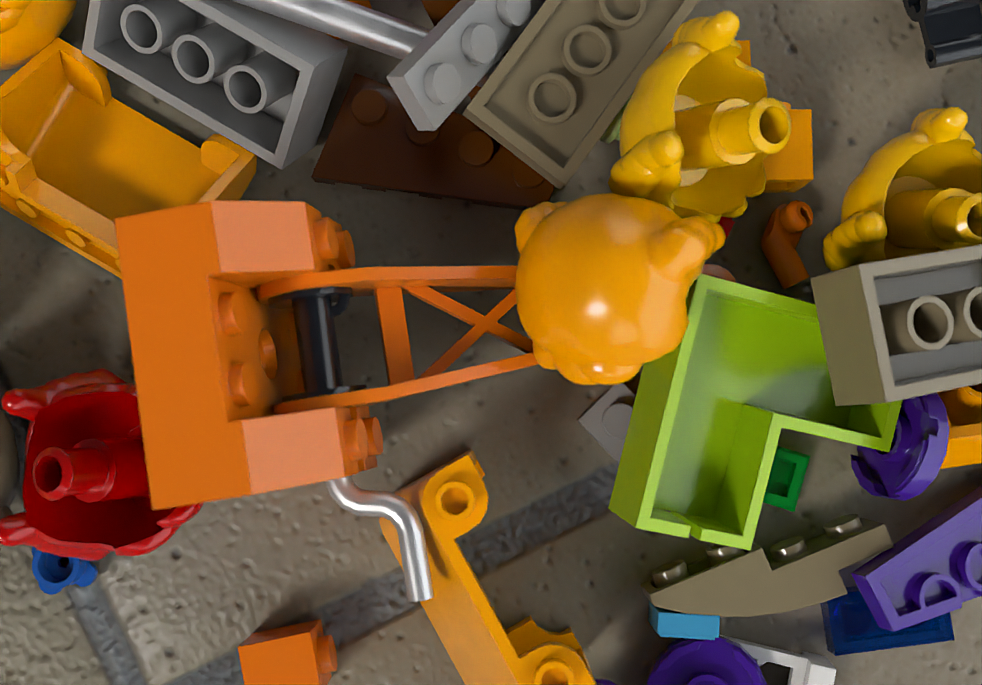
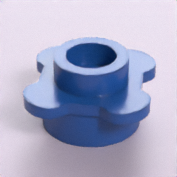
(54, 576)

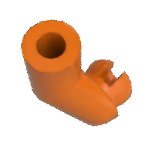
(782, 238)

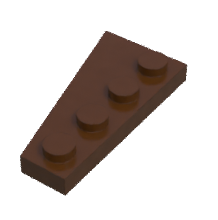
(382, 150)

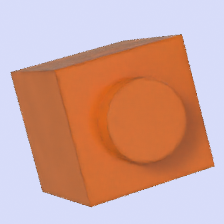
(289, 656)

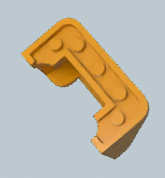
(85, 158)
(483, 651)

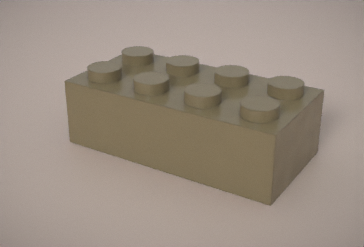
(902, 326)

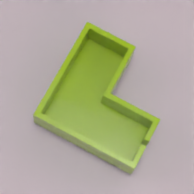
(716, 411)

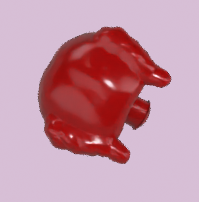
(86, 471)

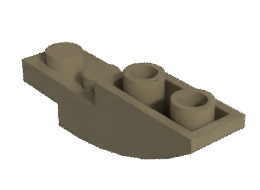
(750, 584)

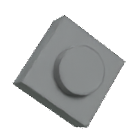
(609, 419)

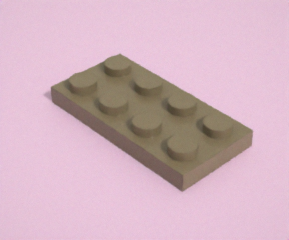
(572, 78)

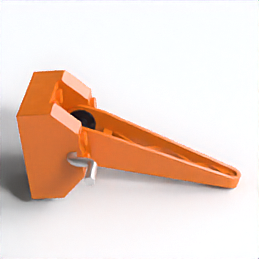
(246, 360)

